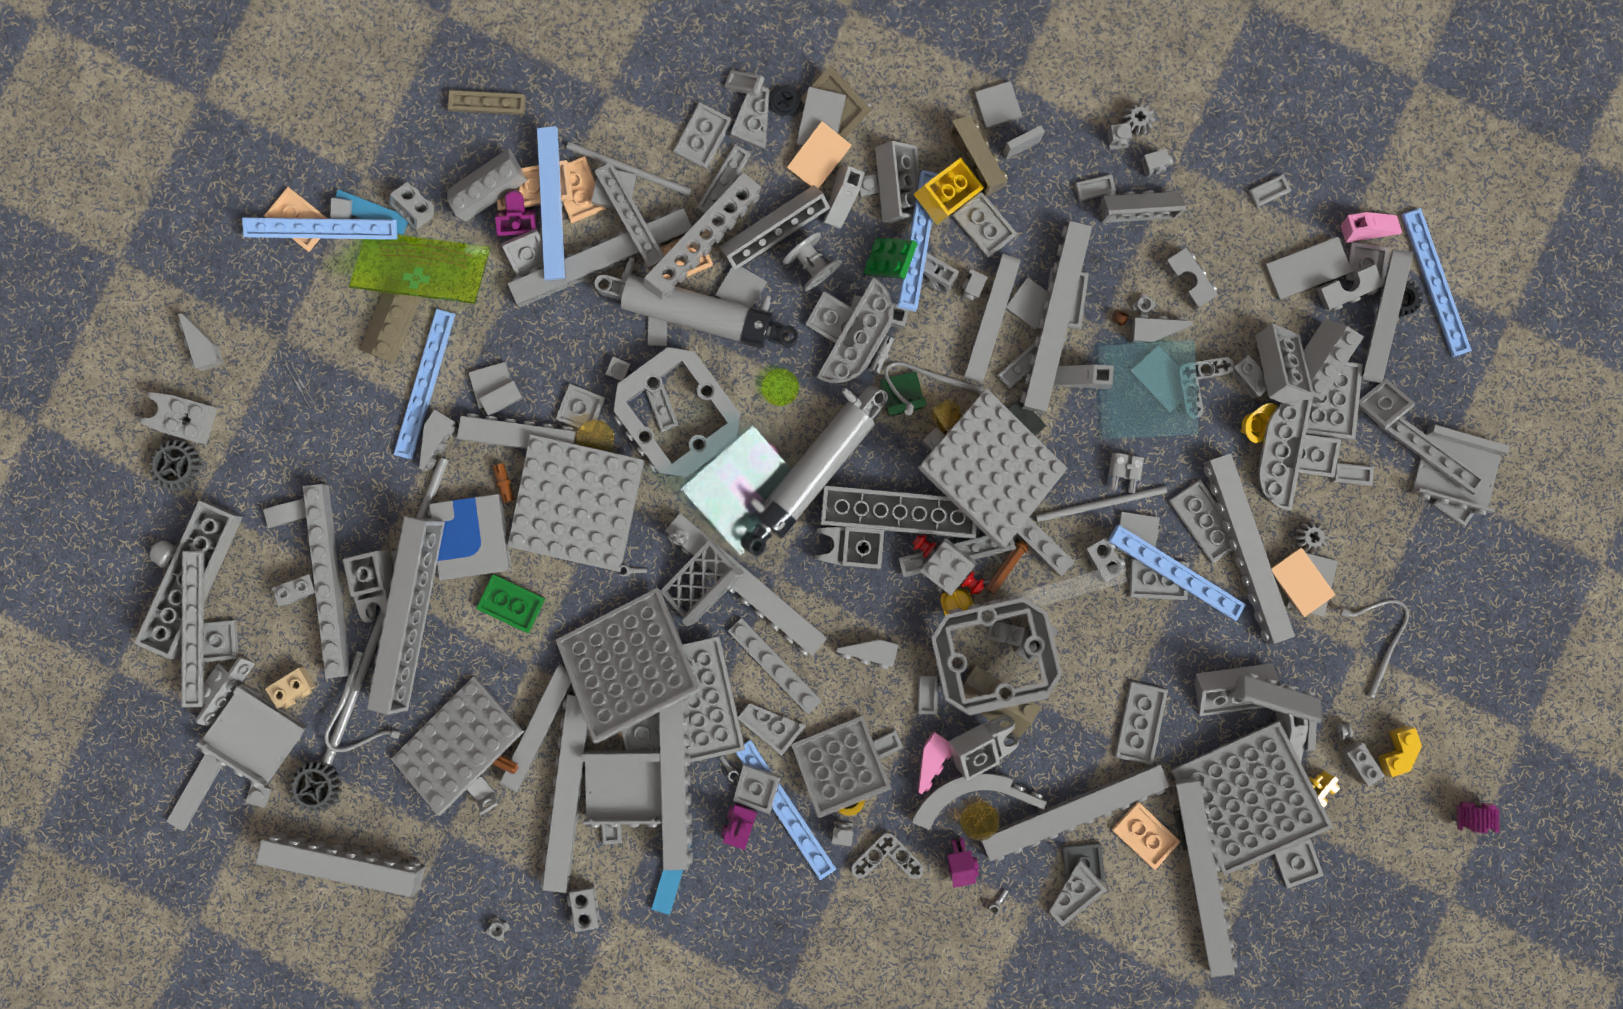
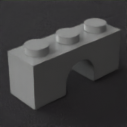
(1185, 264)
(1365, 281)

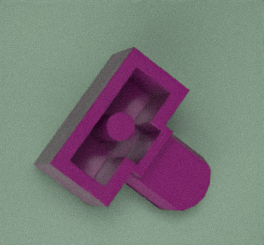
(515, 219)
(739, 826)
(962, 865)

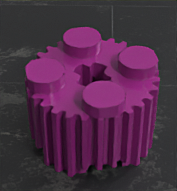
(1478, 818)

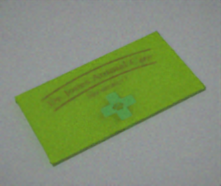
(421, 268)

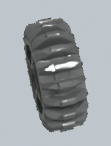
(161, 471)
(317, 794)

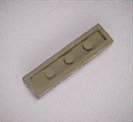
(487, 102)

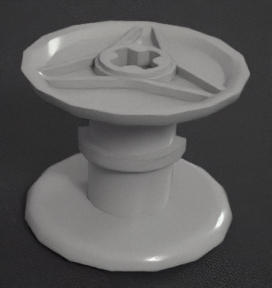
(812, 261)

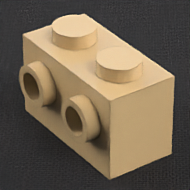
(291, 687)

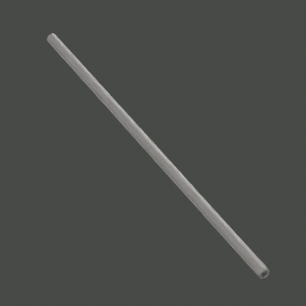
(377, 631)

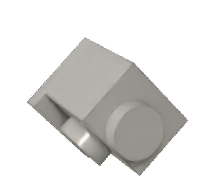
(1119, 136)
(1156, 162)
(973, 285)
(842, 833)

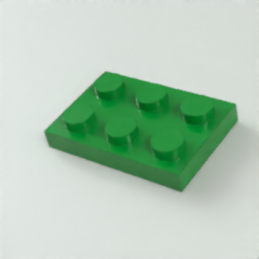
(890, 258)
(511, 603)

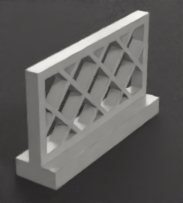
(708, 597)

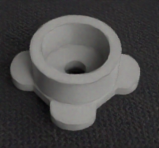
(1143, 299)
(679, 537)
(499, 935)

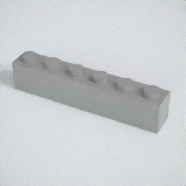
(774, 227)
(508, 432)

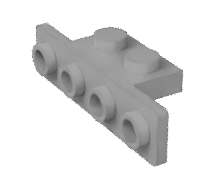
(220, 689)

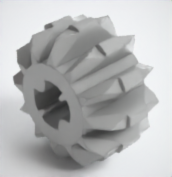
(1144, 116)
(1305, 539)

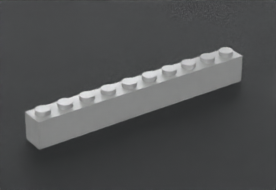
(597, 259)
(1056, 317)
(1029, 533)
(1248, 549)
(327, 581)
(754, 592)
(675, 786)
(566, 798)
(1076, 811)
(1205, 878)

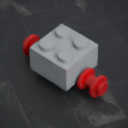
(948, 565)

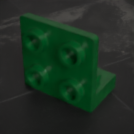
(908, 388)

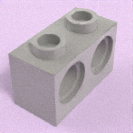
(409, 207)
(938, 275)
(1250, 377)
(1101, 561)
(294, 590)
(1362, 763)
(589, 908)

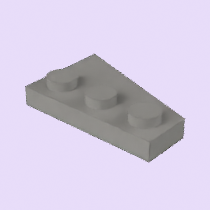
(752, 119)
(771, 728)
(1077, 893)

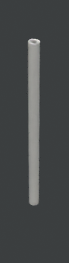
(630, 169)
(1101, 503)

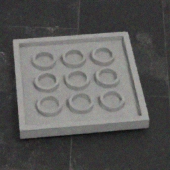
(1338, 411)
(841, 766)

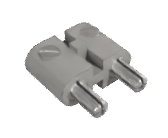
(1127, 468)

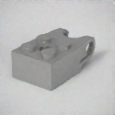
(174, 416)
(846, 547)
(369, 581)
(983, 747)

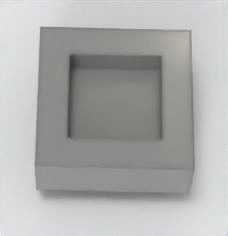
(869, 186)
(618, 369)
(258, 796)

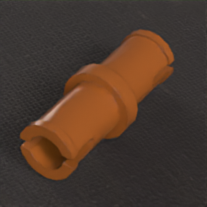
(503, 483)

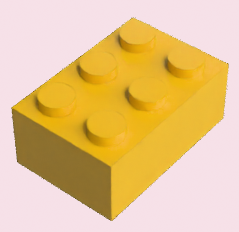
(948, 191)

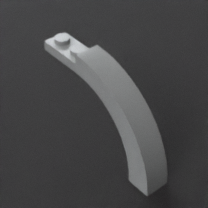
(957, 786)

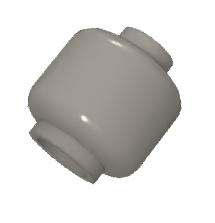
(162, 553)

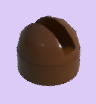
(1121, 317)

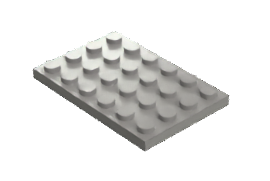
(456, 745)

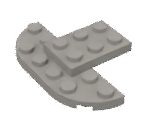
(853, 330)
(1291, 451)

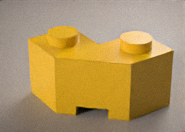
(1407, 748)

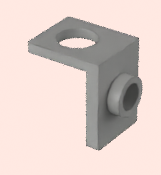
(483, 792)

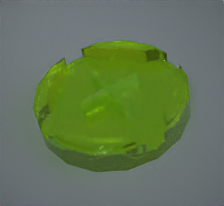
(780, 387)

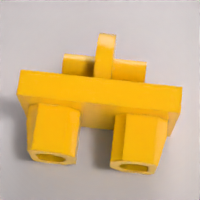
(1323, 784)

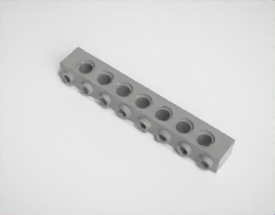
(744, 187)

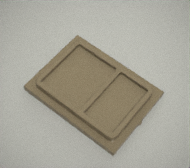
(854, 109)

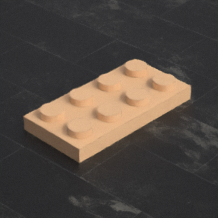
(531, 188)

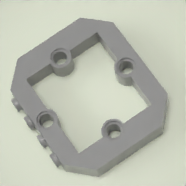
(658, 368)
(1040, 632)

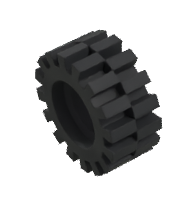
(1414, 299)

